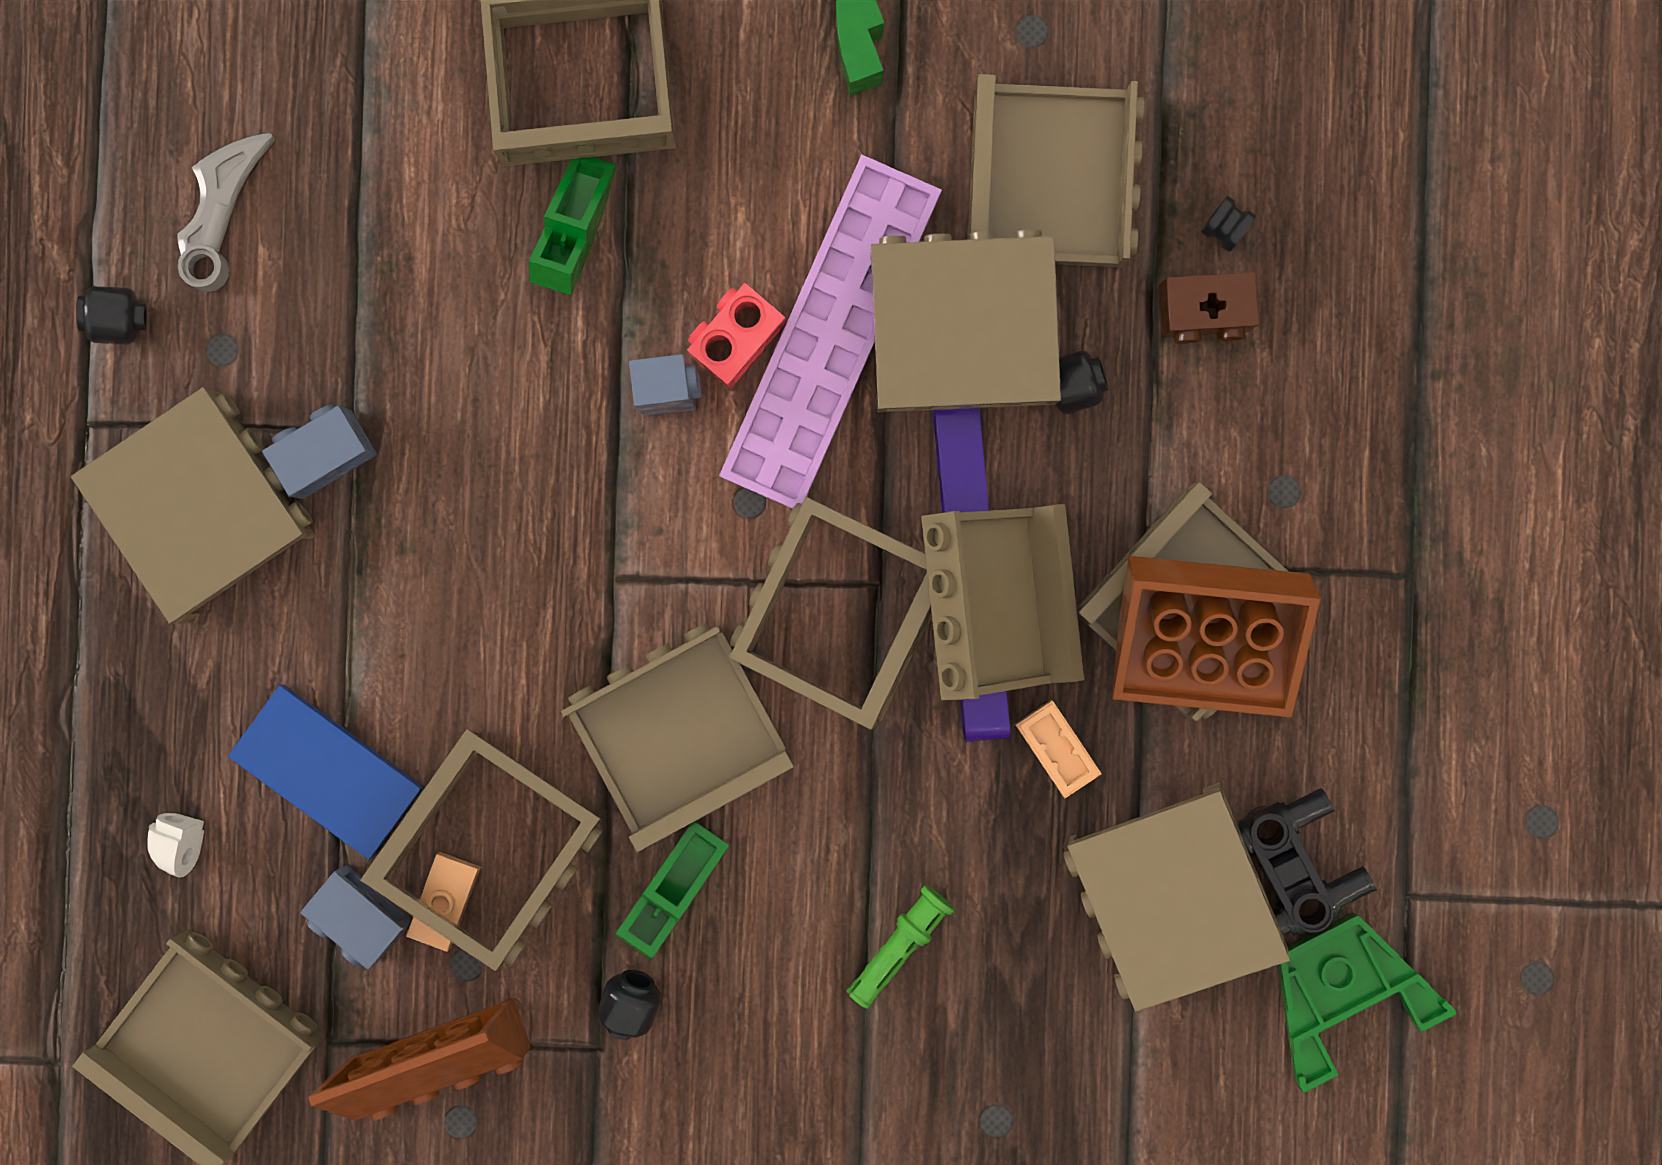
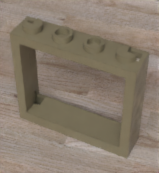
(582, 139)
(766, 595)
(422, 813)

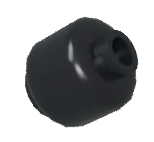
(110, 315)
(1080, 382)
(629, 1004)

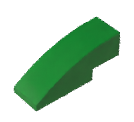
(858, 26)
(571, 224)
(671, 890)

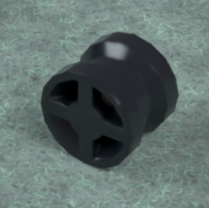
(1228, 223)

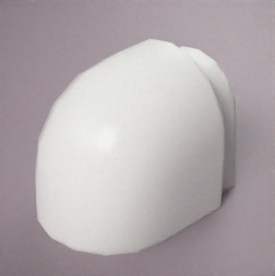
(175, 843)

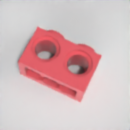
(745, 342)

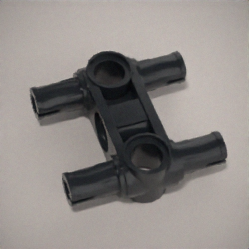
(1291, 869)

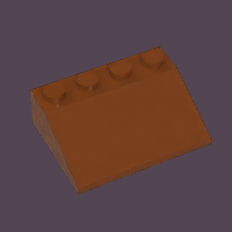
(1213, 636)
(426, 1063)

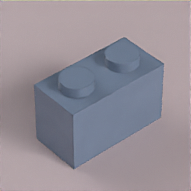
(664, 385)
(318, 451)
(355, 918)

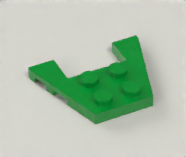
(1337, 976)

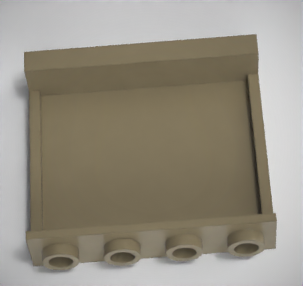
(1057, 166)
(965, 322)
(192, 503)
(1187, 531)
(1002, 600)
(678, 735)
(1177, 900)
(200, 1051)

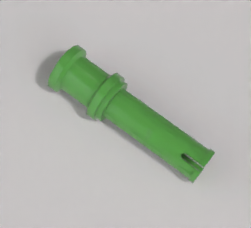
(911, 931)

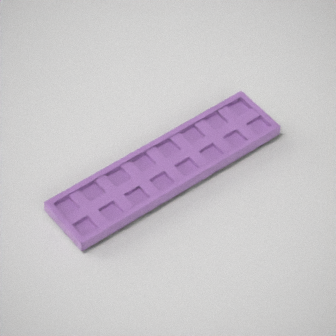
(825, 338)

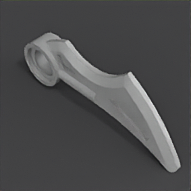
(220, 182)

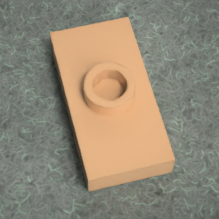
(1058, 748)
(448, 894)

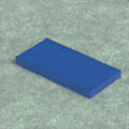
(326, 771)

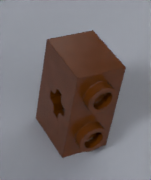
(1231, 295)

